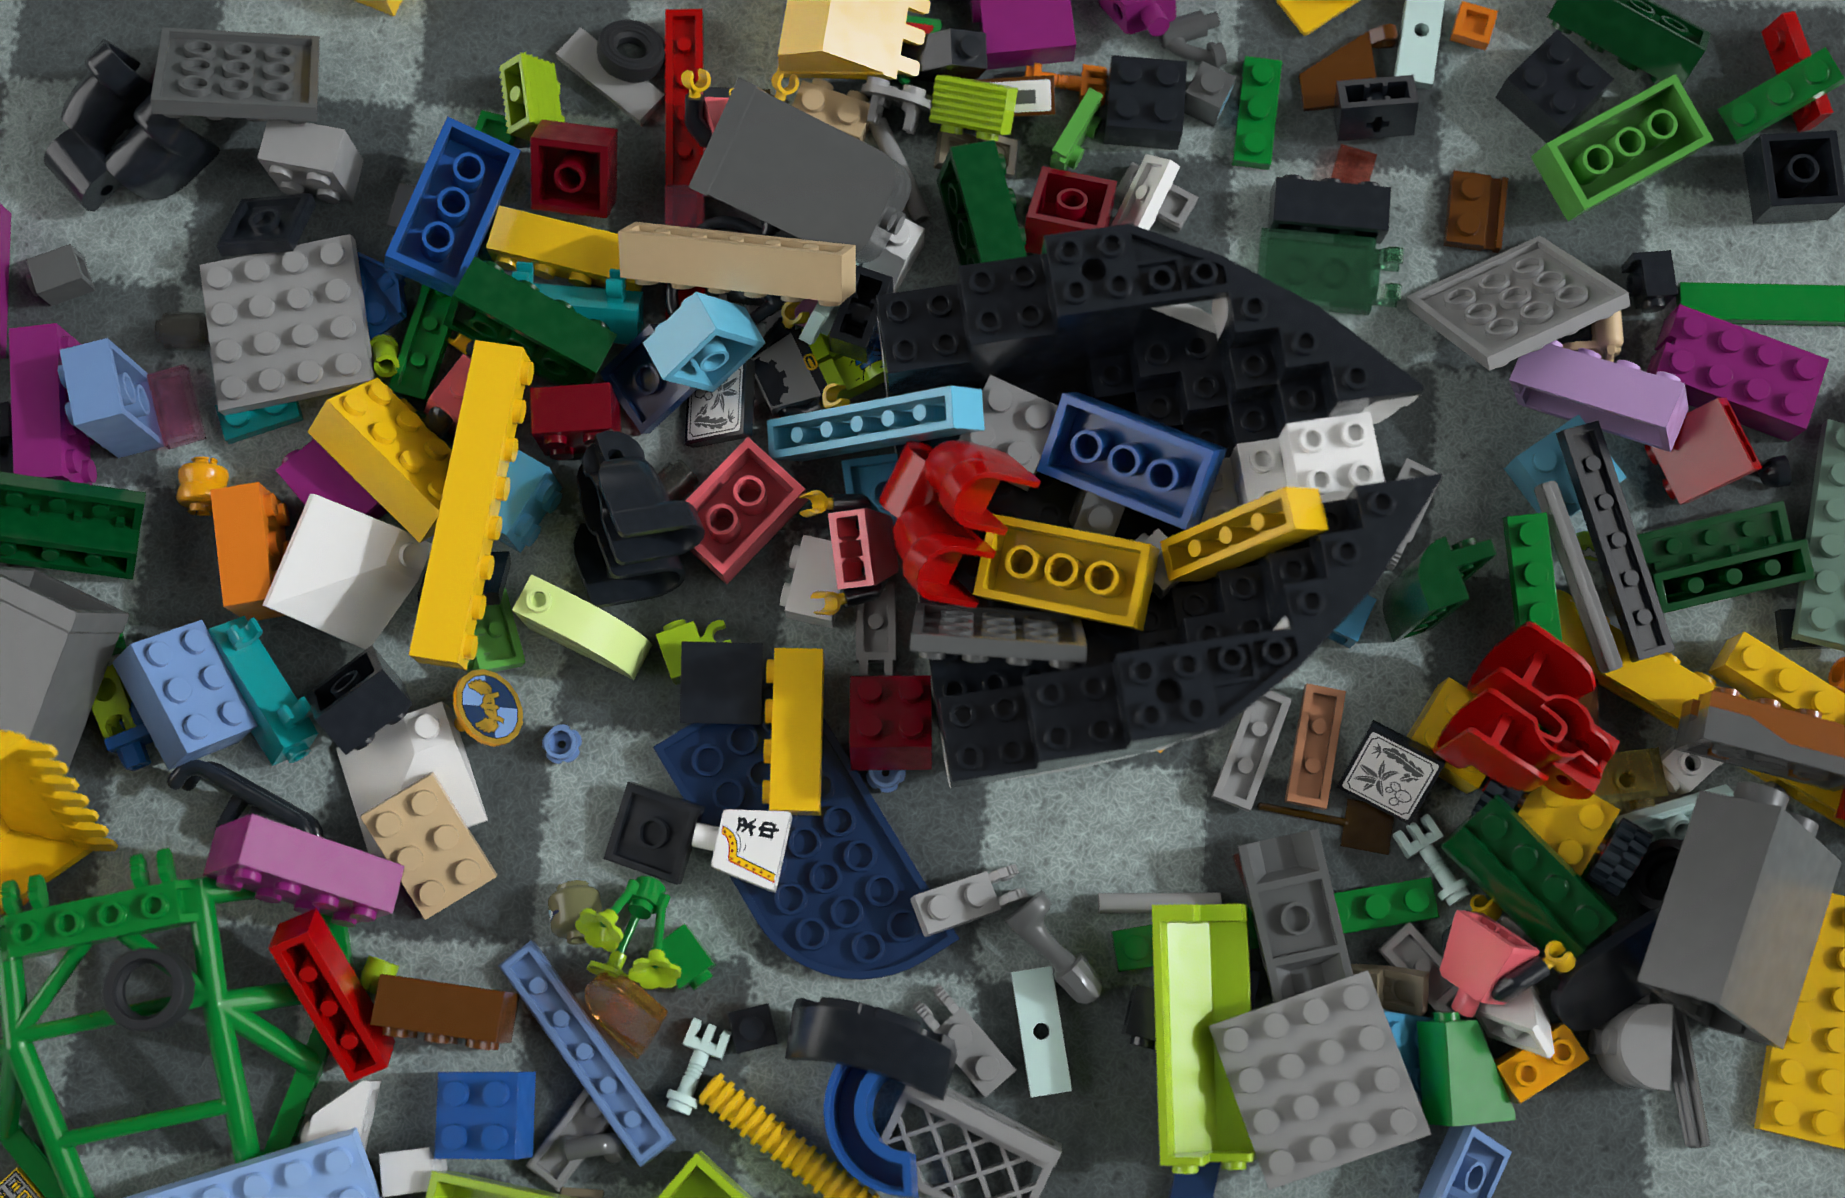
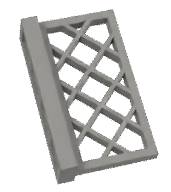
(984, 1123)

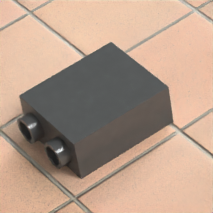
(1741, 914)

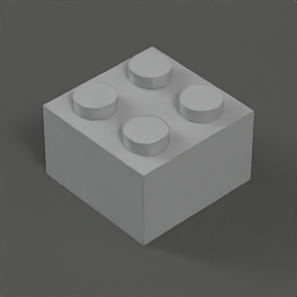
(311, 160)
(1014, 423)

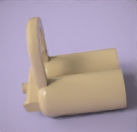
(1606, 338)

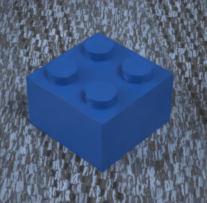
(485, 1115)

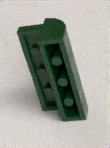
(69, 525)
(1724, 556)
(1433, 586)
(1528, 879)

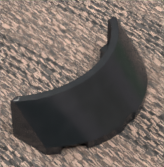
(871, 1041)

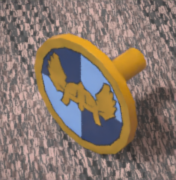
(487, 708)

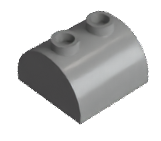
(1636, 1046)

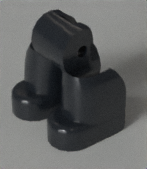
(150, 161)
(630, 526)

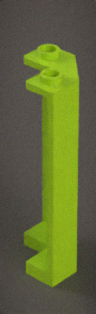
(1199, 982)

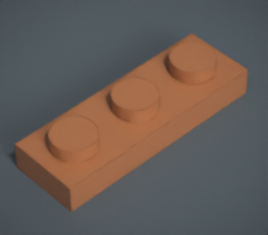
(1315, 746)

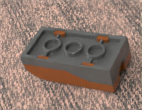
(1764, 738)

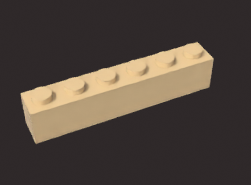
(738, 263)

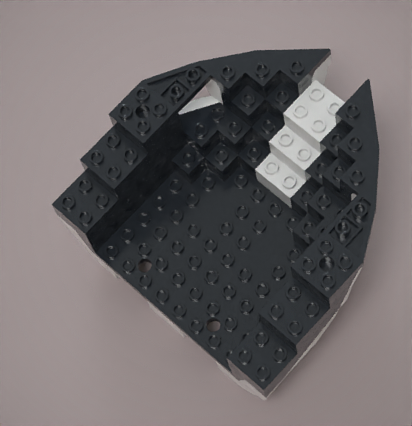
(1259, 377)

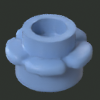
(551, 744)
(885, 783)

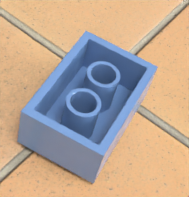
(109, 398)
(184, 694)

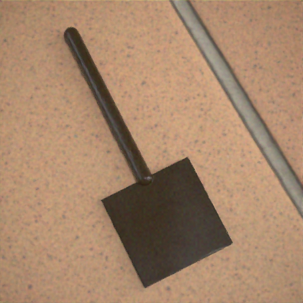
(1363, 824)

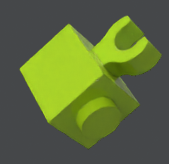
(678, 631)

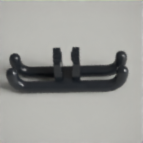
(243, 793)

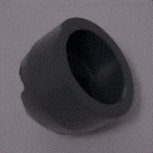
(1775, 472)

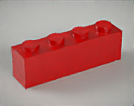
(331, 994)

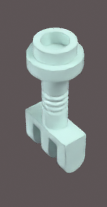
(1453, 890)
(682, 1099)

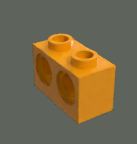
(1529, 1073)

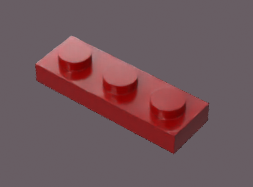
(1786, 48)

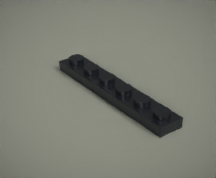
(1615, 541)

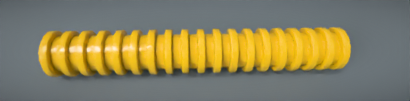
(779, 1141)

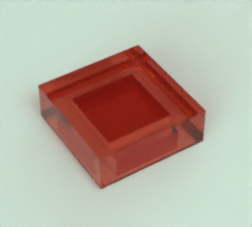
(1353, 165)

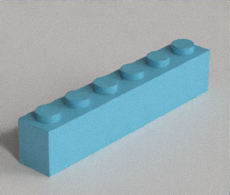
(876, 424)

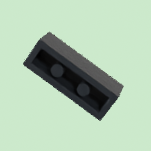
(1330, 207)

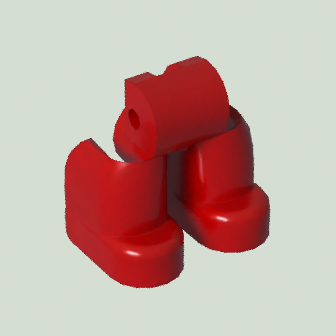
(941, 482)
(1517, 686)

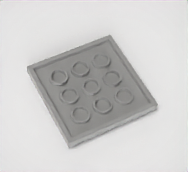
(1517, 302)
(287, 325)
(1319, 1080)

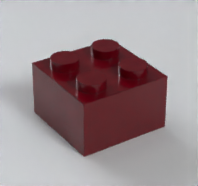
(574, 168)
(1067, 203)
(571, 415)
(890, 723)

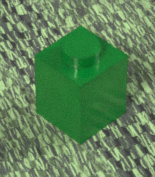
(688, 953)

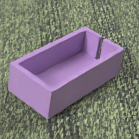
(1617, 394)

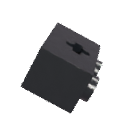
(1375, 107)
(856, 320)

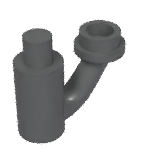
(1191, 27)

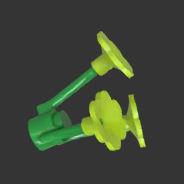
(645, 898)

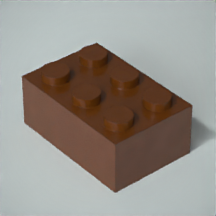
(444, 1012)

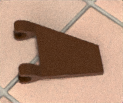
(1347, 63)

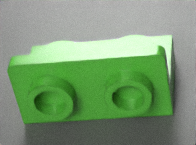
(497, 639)

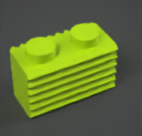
(529, 94)
(973, 106)

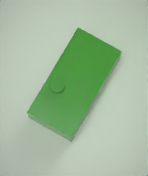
(1621, 147)

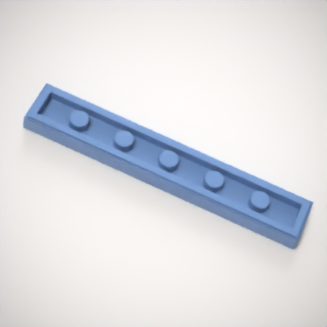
(587, 1053)

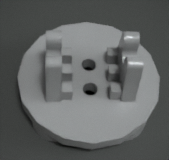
(882, 95)

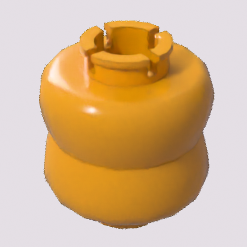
(196, 481)

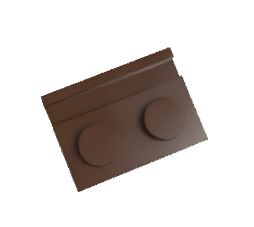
(1475, 211)

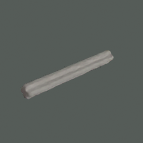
(1578, 577)

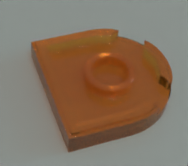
(625, 1011)

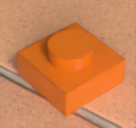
(1473, 25)

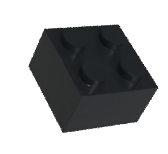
(1554, 87)
(1145, 102)
(1794, 177)
(359, 701)

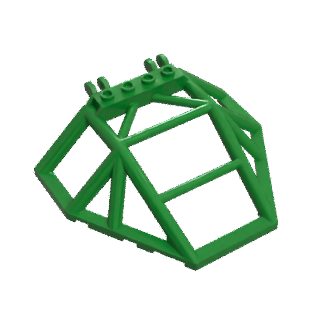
(226, 1012)

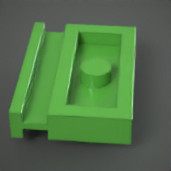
(1083, 124)

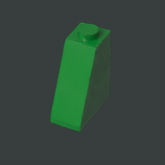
(1459, 1074)

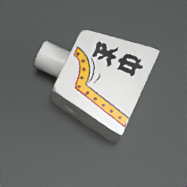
(747, 845)

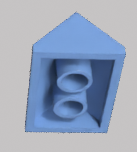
(1465, 1165)

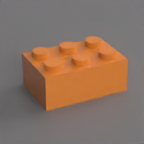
(249, 546)

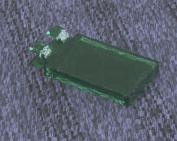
(1330, 269)

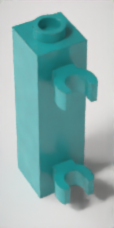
(614, 305)
(281, 718)

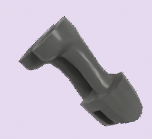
(1071, 971)

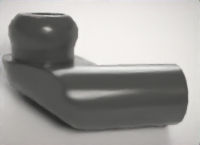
(596, 1145)

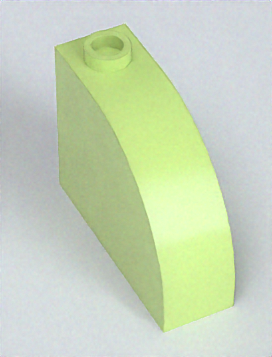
(581, 627)

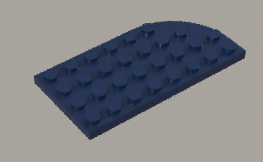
(843, 872)

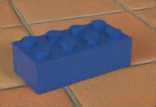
(451, 207)
(1131, 460)

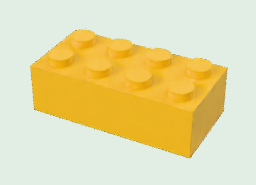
(387, 453)
(1069, 572)

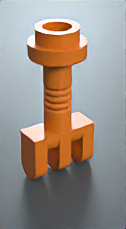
(1090, 77)

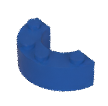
(854, 1136)

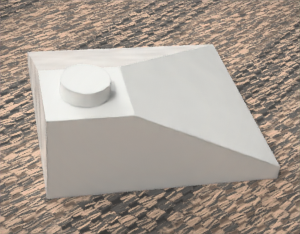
(345, 572)
(406, 753)

